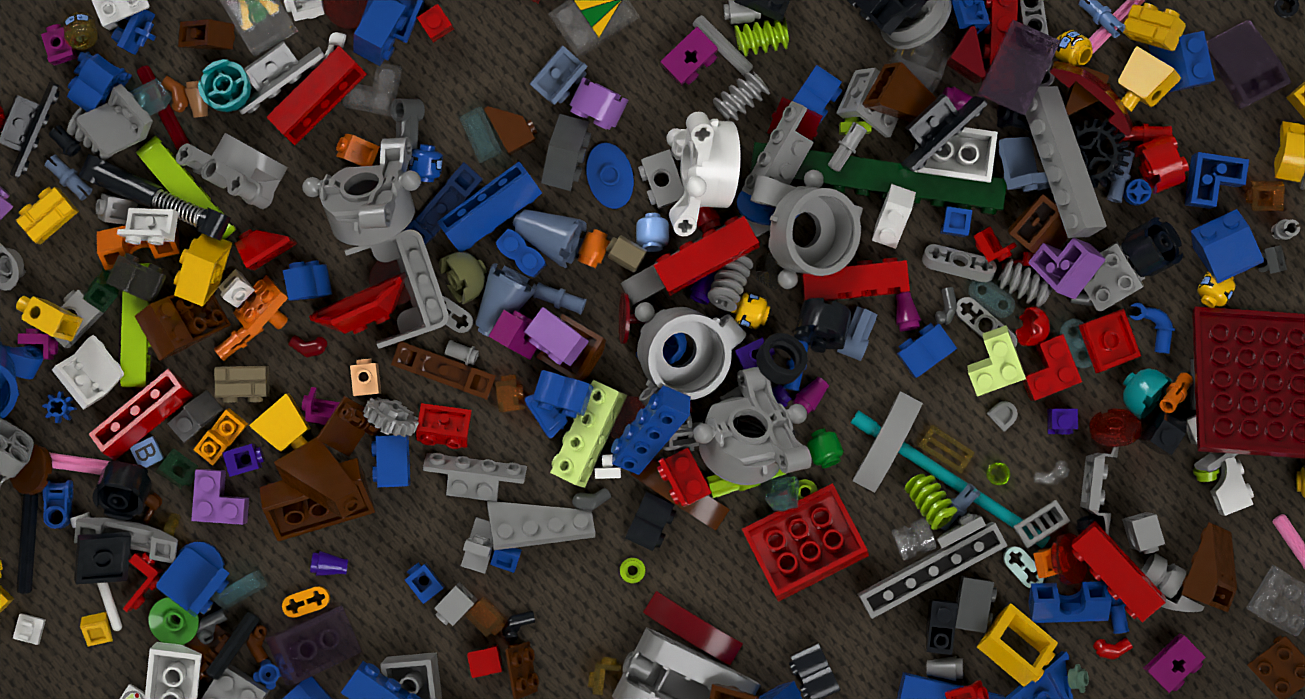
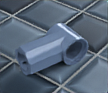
(858, 333)

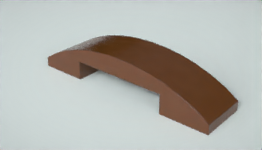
(443, 370)
(706, 509)

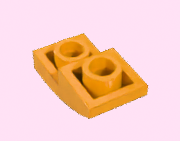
(220, 436)

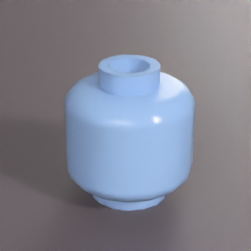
(652, 232)

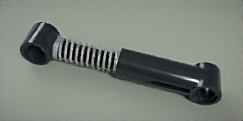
(152, 196)

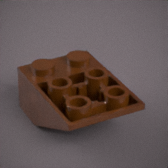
(178, 323)
(1212, 570)

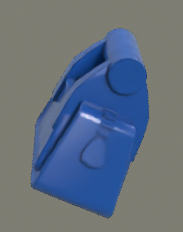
(549, 421)

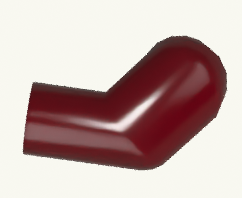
(310, 348)

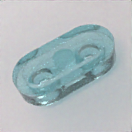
(991, 298)
(1075, 343)

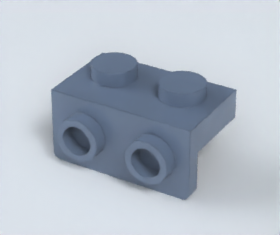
(558, 76)

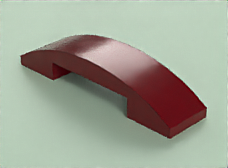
(1070, 73)
(692, 628)

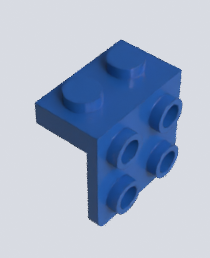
(192, 582)

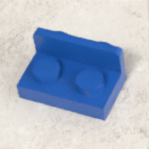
(970, 14)

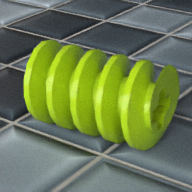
(762, 36)
(930, 501)

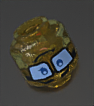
(80, 30)

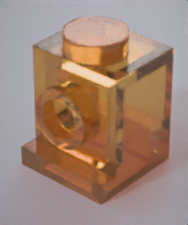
(1272, 202)
(509, 394)

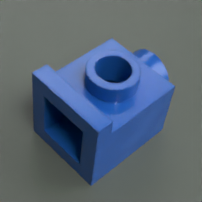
(423, 592)

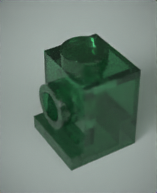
(99, 293)
(173, 460)

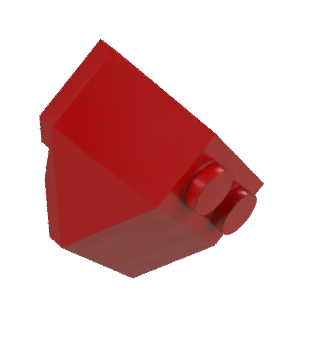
(362, 307)

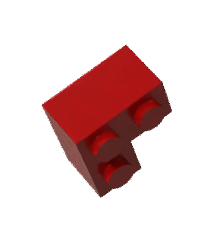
(1058, 369)

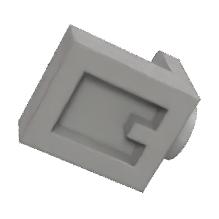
(113, 209)

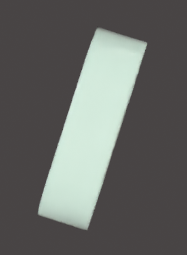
(1016, 569)

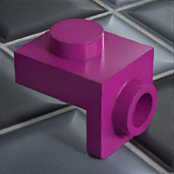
(35, 336)
(317, 409)

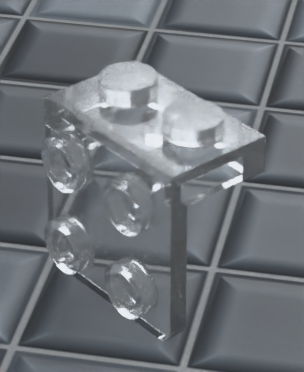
(1280, 601)

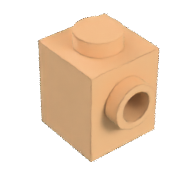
(365, 378)

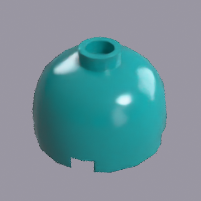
(225, 86)
(1144, 391)

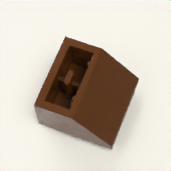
(1039, 224)

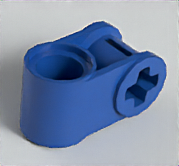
(58, 501)

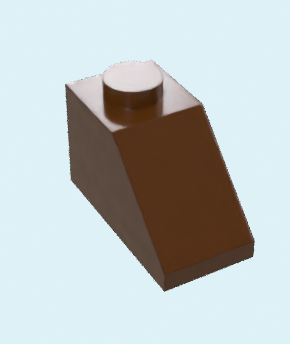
(206, 35)
(1079, 97)
(512, 129)

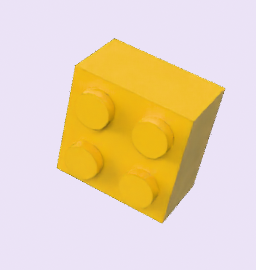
(201, 269)

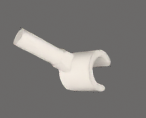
(336, 39)

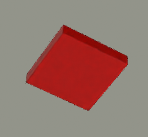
(1109, 340)

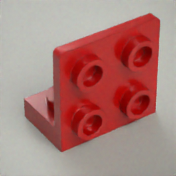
(684, 478)

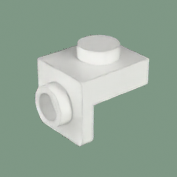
(304, 8)
(236, 288)

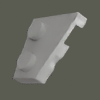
(965, 525)

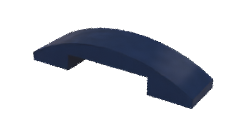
(455, 192)

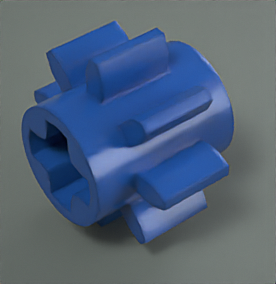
(66, 408)

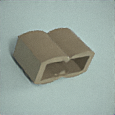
(626, 253)

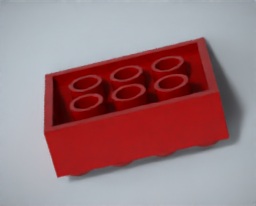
(805, 542)

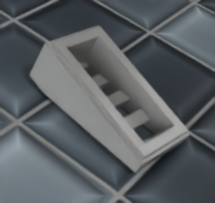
(1058, 514)

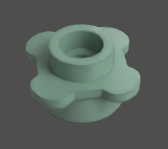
(1078, 678)

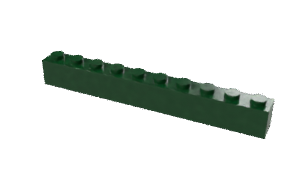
(877, 176)

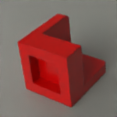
(485, 661)

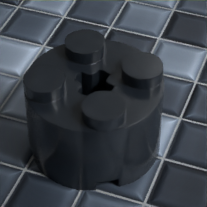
(1152, 247)
(823, 324)
(122, 489)

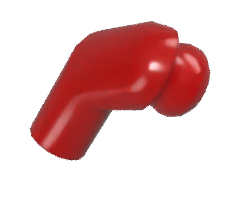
(1112, 651)

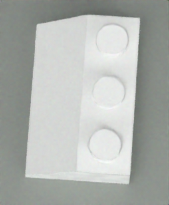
(965, 156)
(172, 672)

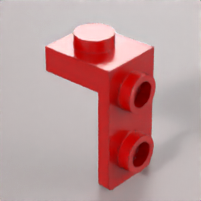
(152, 571)

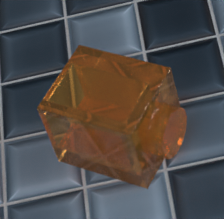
(486, 617)

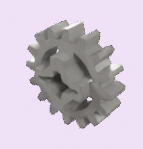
(391, 417)

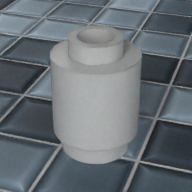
(739, 14)

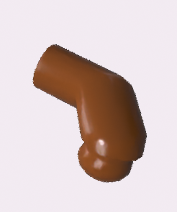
(179, 96)

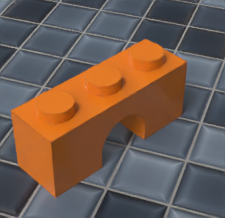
(111, 245)

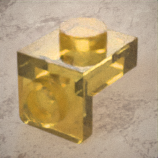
(596, 678)

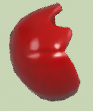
(1039, 321)

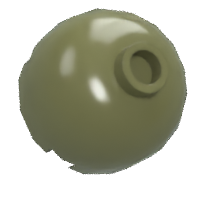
(464, 275)

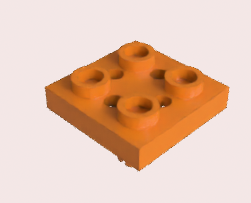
(262, 307)

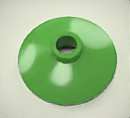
(166, 629)

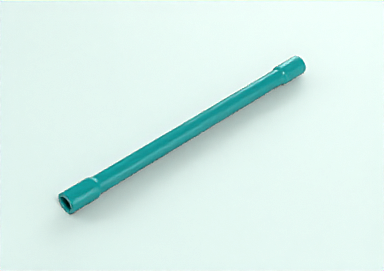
(872, 428)

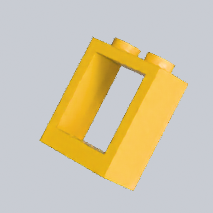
(1006, 657)

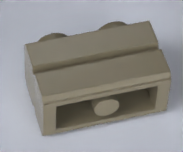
(242, 382)

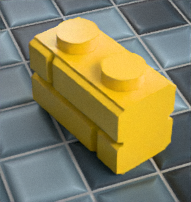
(1154, 26)
(46, 214)

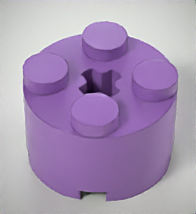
(598, 103)

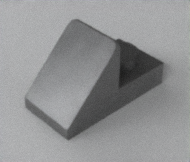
(195, 416)

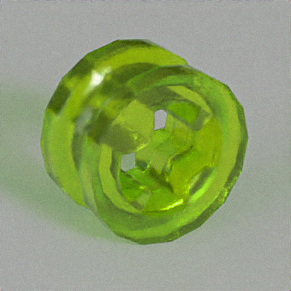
(1005, 470)

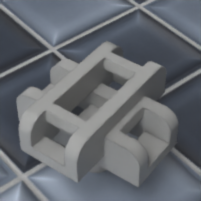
(685, 430)

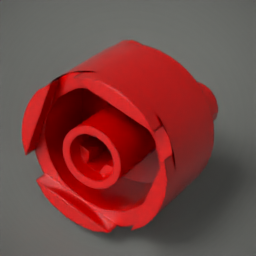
(1161, 163)

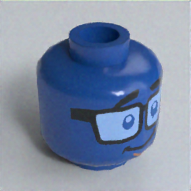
(426, 162)

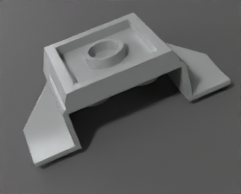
(1092, 491)

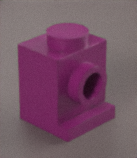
(61, 53)

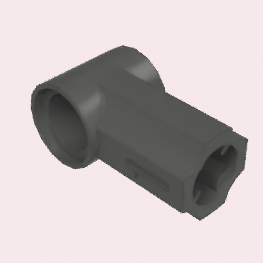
(407, 116)

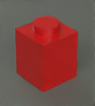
(435, 23)

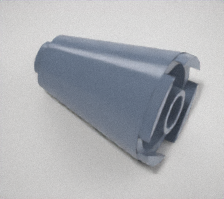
(551, 234)
(503, 291)

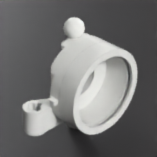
(707, 167)

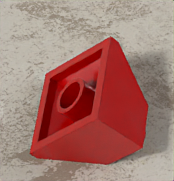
(261, 247)

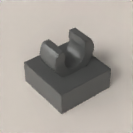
(1275, 260)

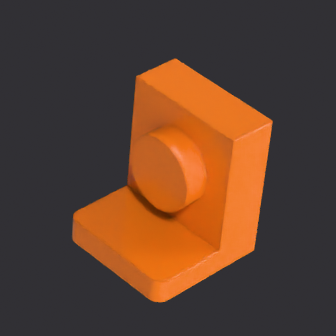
(356, 150)
(1043, 563)

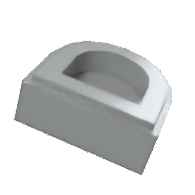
(1003, 414)

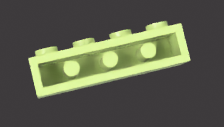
(588, 435)

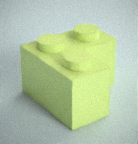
(1002, 366)

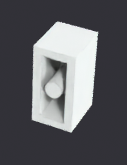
(893, 216)

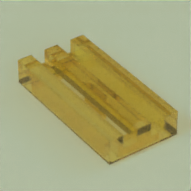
(927, 437)

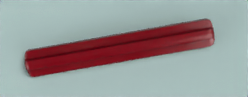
(167, 115)

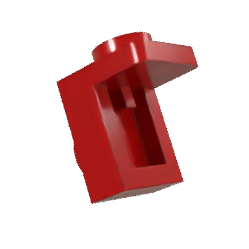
(990, 246)

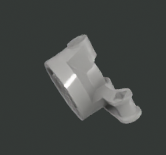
(237, 168)

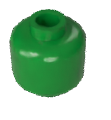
(825, 448)

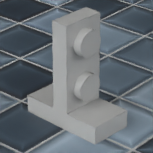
(478, 547)

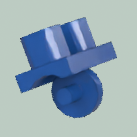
(136, 31)

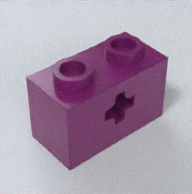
(693, 43)
(510, 333)
(1161, 666)

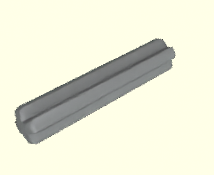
(723, 45)

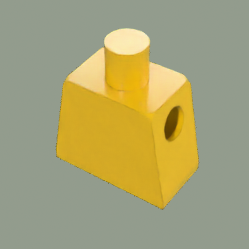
(1146, 79)
(49, 317)
(282, 424)

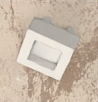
(607, 469)
(29, 629)

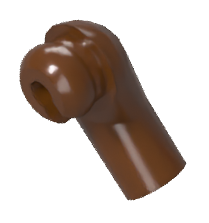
(255, 642)

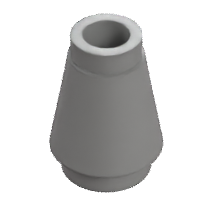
(946, 668)

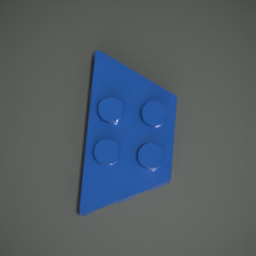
(1050, 686)

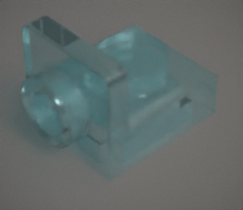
(783, 494)

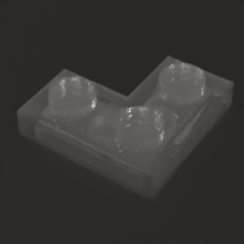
(379, 96)

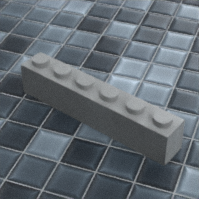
(1064, 164)
(931, 570)

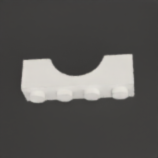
(1230, 491)

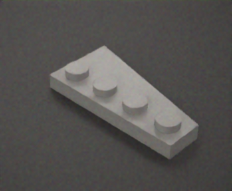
(529, 525)

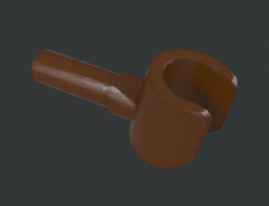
(153, 502)

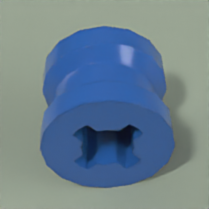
(1140, 189)

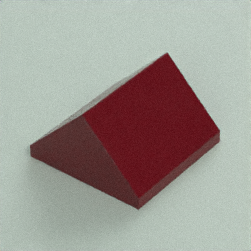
(967, 57)

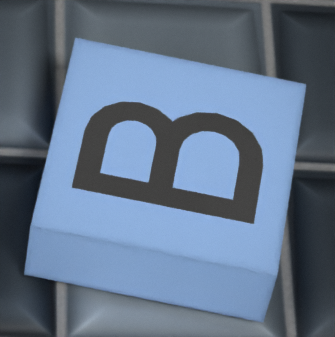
(147, 452)

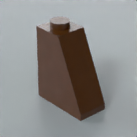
(898, 93)

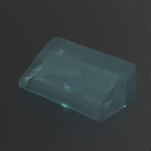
(152, 97)
(480, 134)
(240, 590)

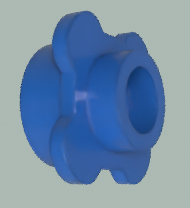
(260, 676)

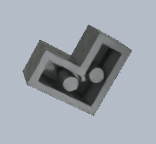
(566, 152)

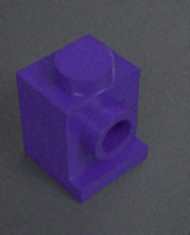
(745, 357)
(1062, 421)
(234, 461)

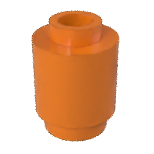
(593, 248)

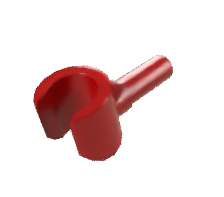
(1026, 258)

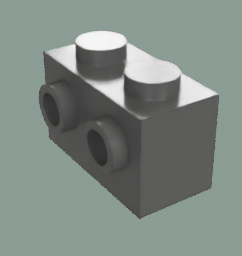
(974, 604)

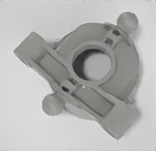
(369, 201)
(835, 221)
(710, 358)
(745, 458)

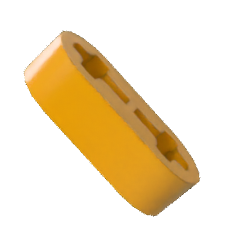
(308, 607)

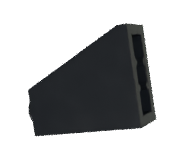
(1165, 431)

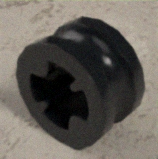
(1277, 7)

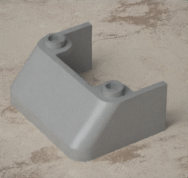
(426, 297)

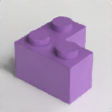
(1067, 269)
(555, 337)
(210, 502)

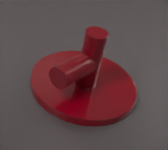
(626, 318)

